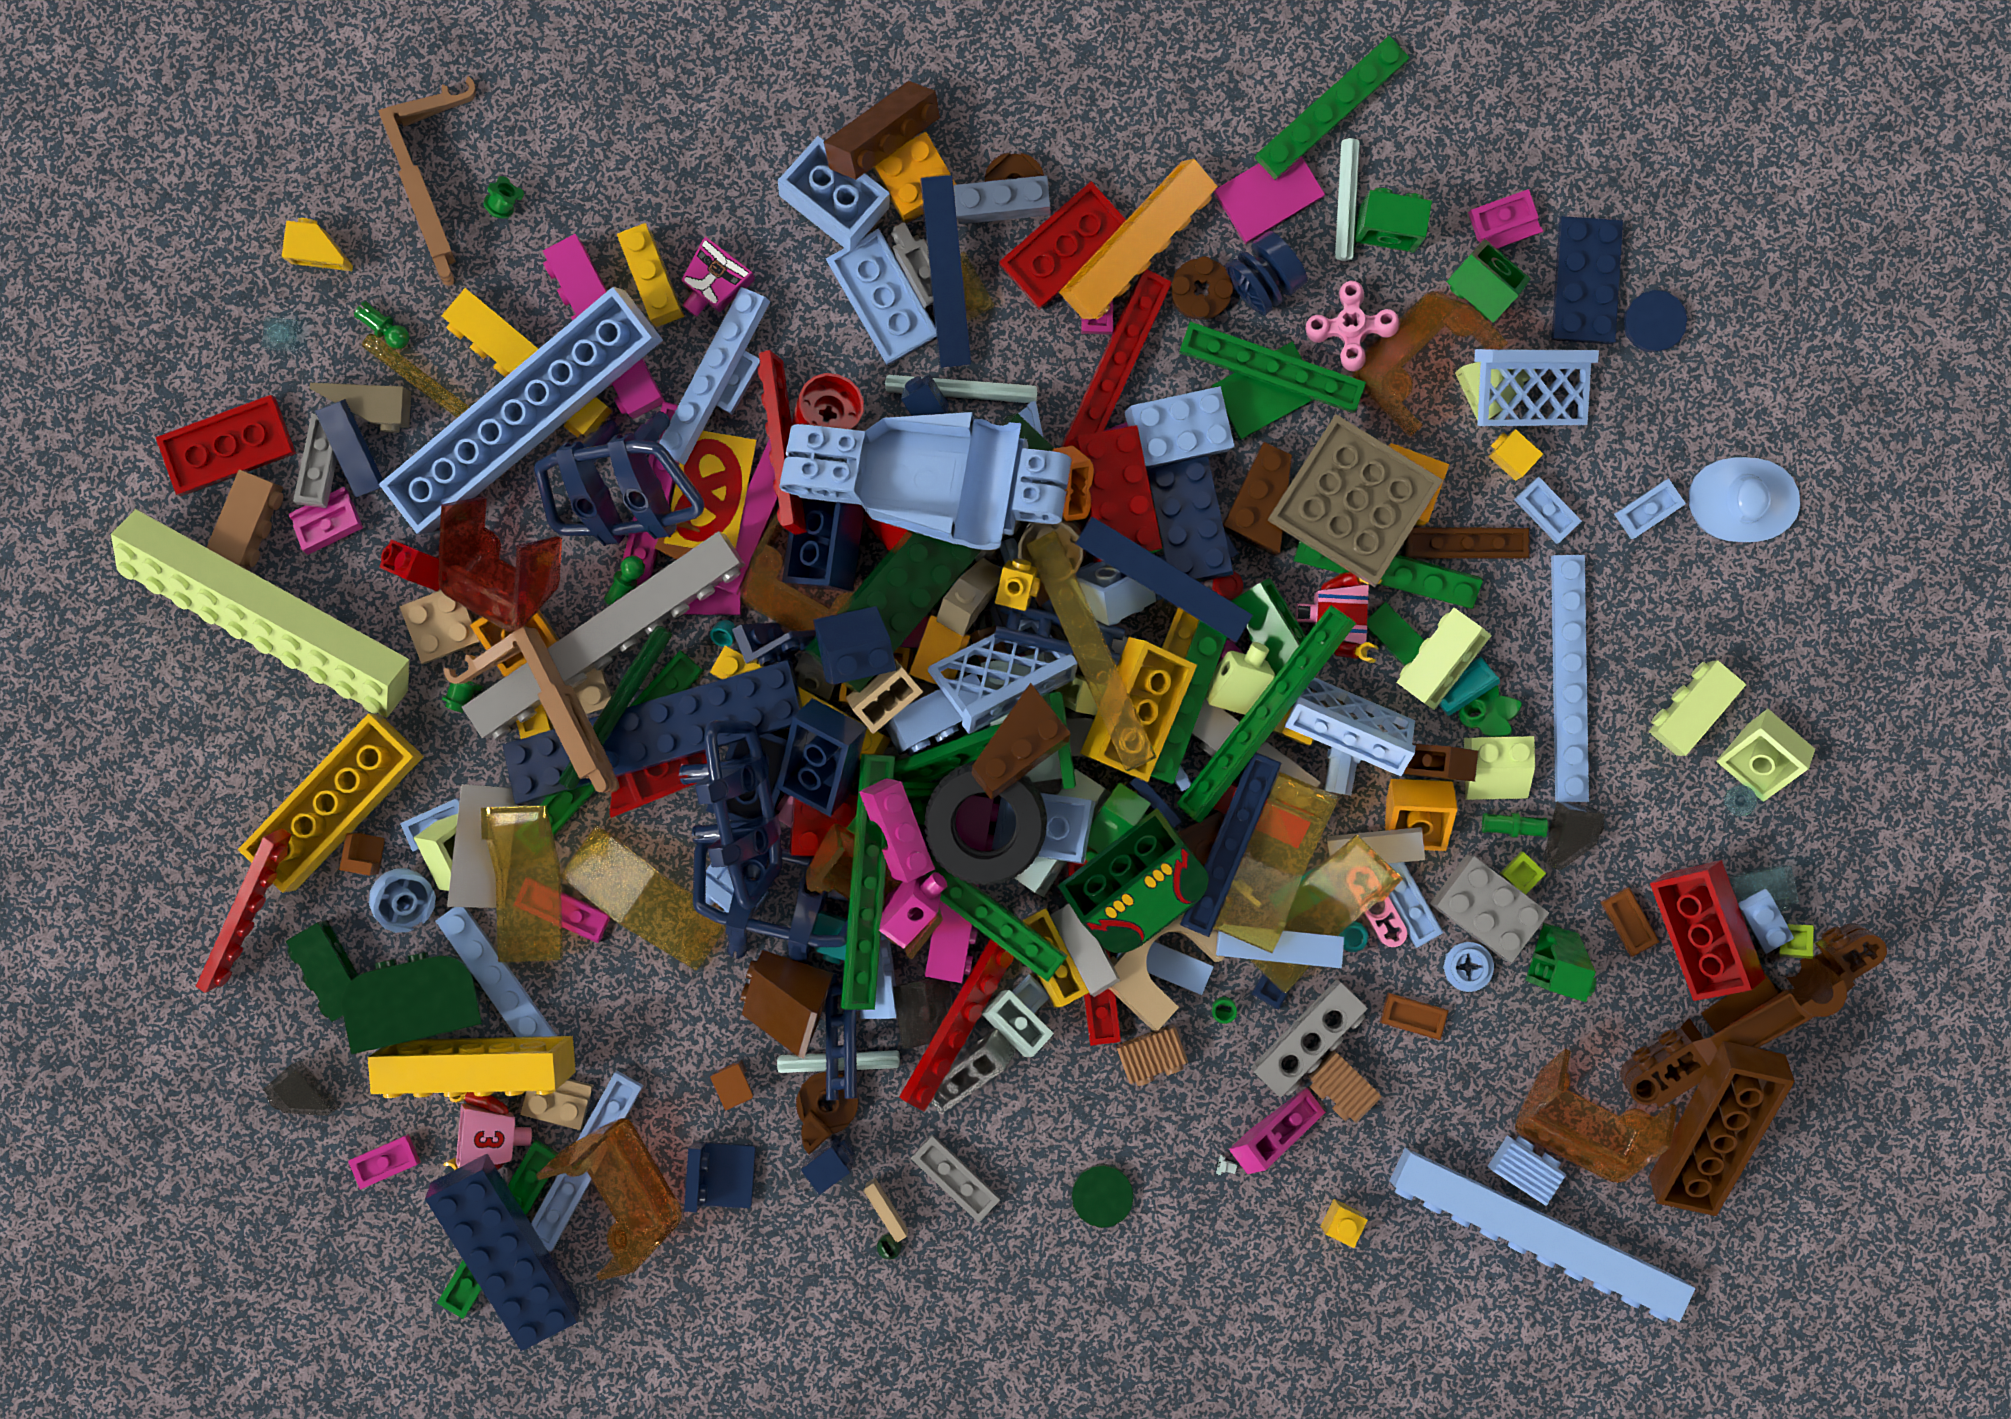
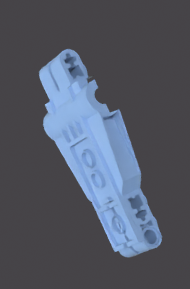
(931, 475)

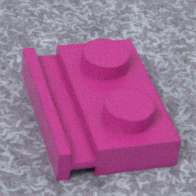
(1506, 220)
(322, 526)

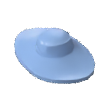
(1744, 499)

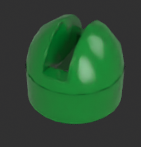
(1221, 1014)

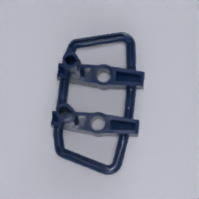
(635, 477)
(740, 839)
(740, 921)

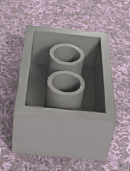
(1489, 908)

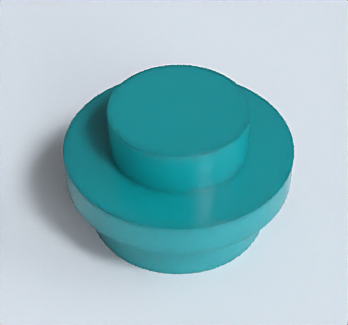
(1354, 937)

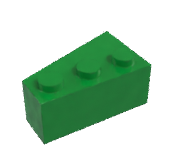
(1562, 964)

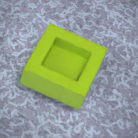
(1522, 873)
(1802, 943)

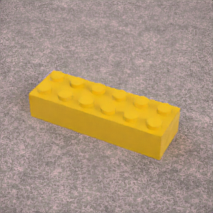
(336, 798)
(472, 1066)

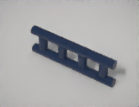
(1042, 639)
(833, 1051)

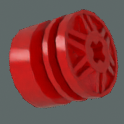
(829, 398)

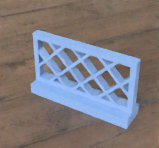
(1528, 360)
(1001, 701)
(1355, 737)

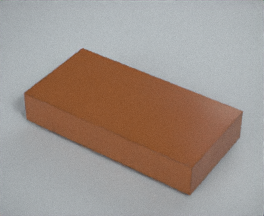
(1629, 921)
(1414, 1016)

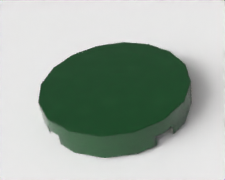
(1102, 1195)

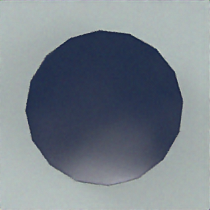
(1655, 321)

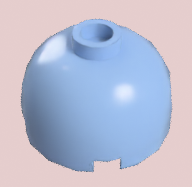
(401, 900)

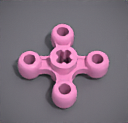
(1345, 324)

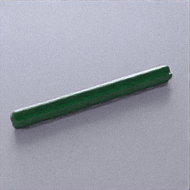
(623, 694)

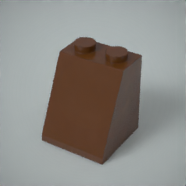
(785, 999)

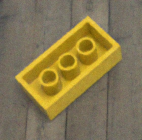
(1156, 687)

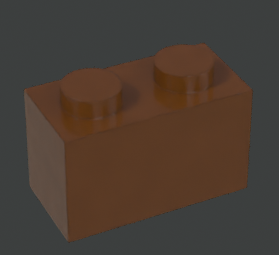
(1443, 762)

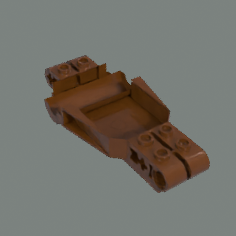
(1819, 990)

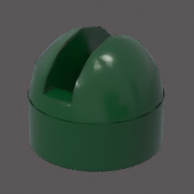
(895, 1246)

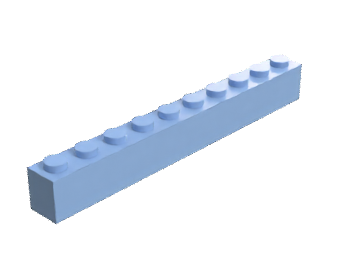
(1541, 1234)

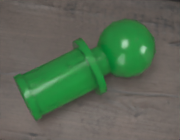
(395, 335)
(625, 580)

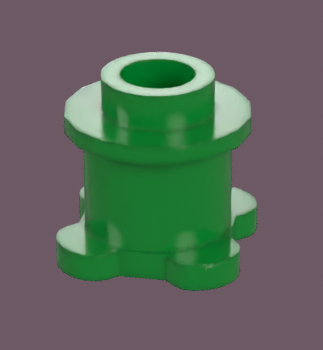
(502, 198)
(460, 694)

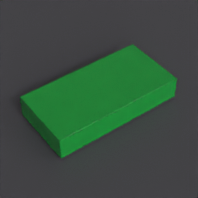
(1394, 634)

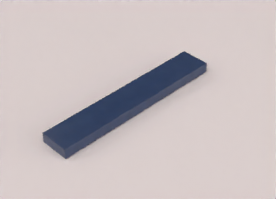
(945, 271)
(1163, 579)
(1232, 841)

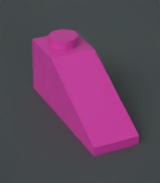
(1276, 1132)

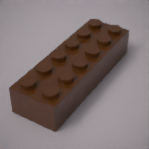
(1721, 1128)

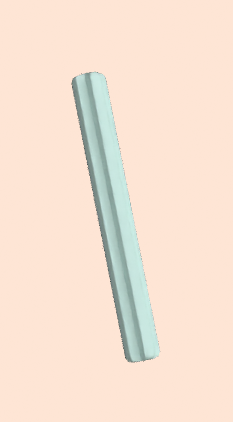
(971, 389)

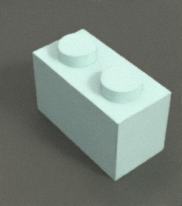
(1017, 1023)

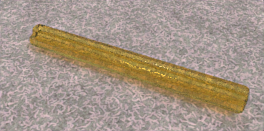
(414, 375)

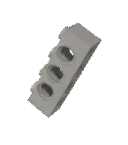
(1351, 1014)

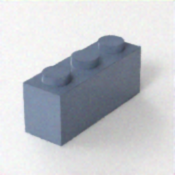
(1002, 200)

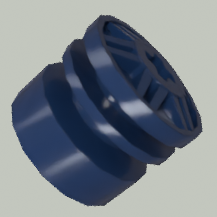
(1266, 272)

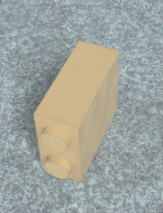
(884, 697)

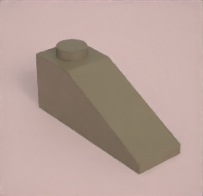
(381, 405)
(969, 596)

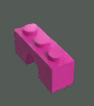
(891, 810)

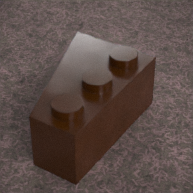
(1257, 499)
(1020, 743)

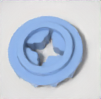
(1478, 977)

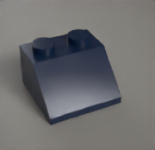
(854, 645)

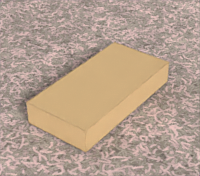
(885, 1210)

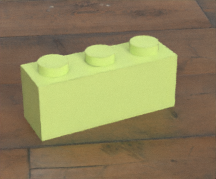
(1443, 658)
(1696, 707)

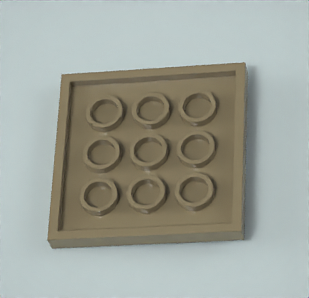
(1355, 500)

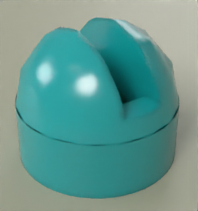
(722, 633)

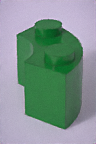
(1115, 818)

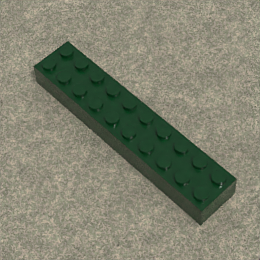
(916, 574)

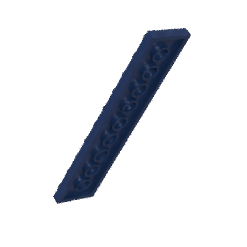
(662, 729)

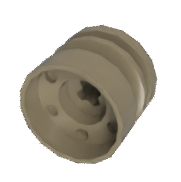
(1068, 534)

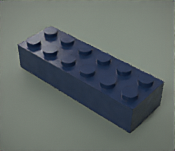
(503, 1252)

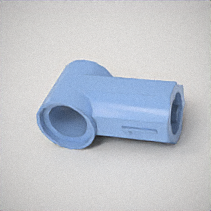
(1340, 772)

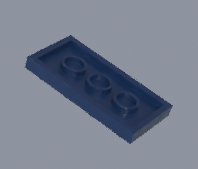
(1587, 280)
(1190, 519)

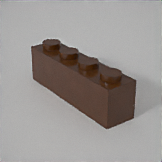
(882, 130)

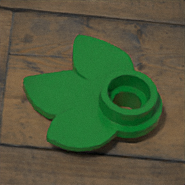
(1494, 713)

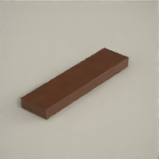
(1467, 543)

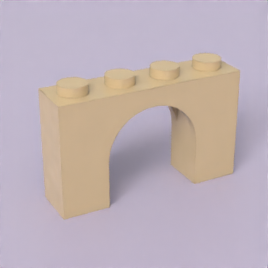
(1139, 990)

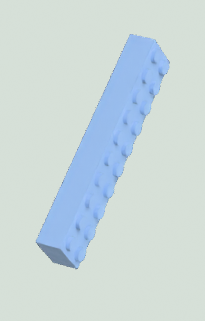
(522, 409)

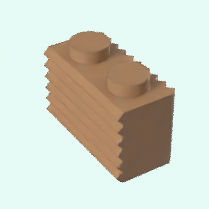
(1152, 1055)
(1344, 1087)

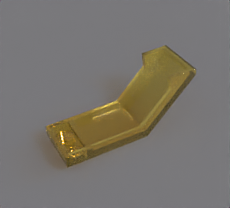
(1275, 862)
(526, 882)
(641, 898)
(1333, 899)

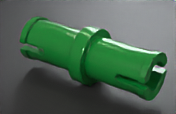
(1514, 825)

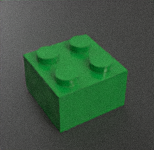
(1393, 220)
(1488, 281)

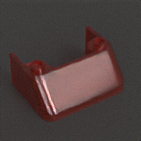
(483, 582)

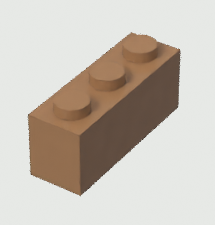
(245, 519)

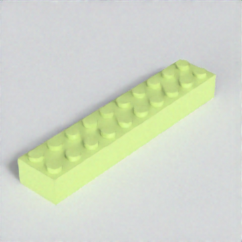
(260, 613)

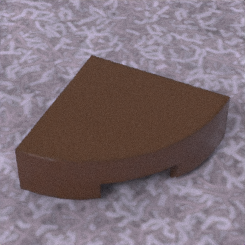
(813, 1132)

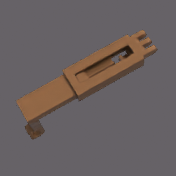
(410, 175)
(557, 699)

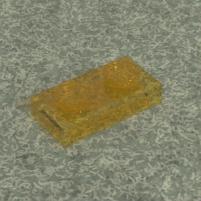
(976, 297)

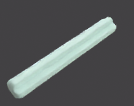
(1347, 199)
(817, 1062)

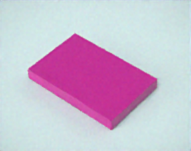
(1260, 203)

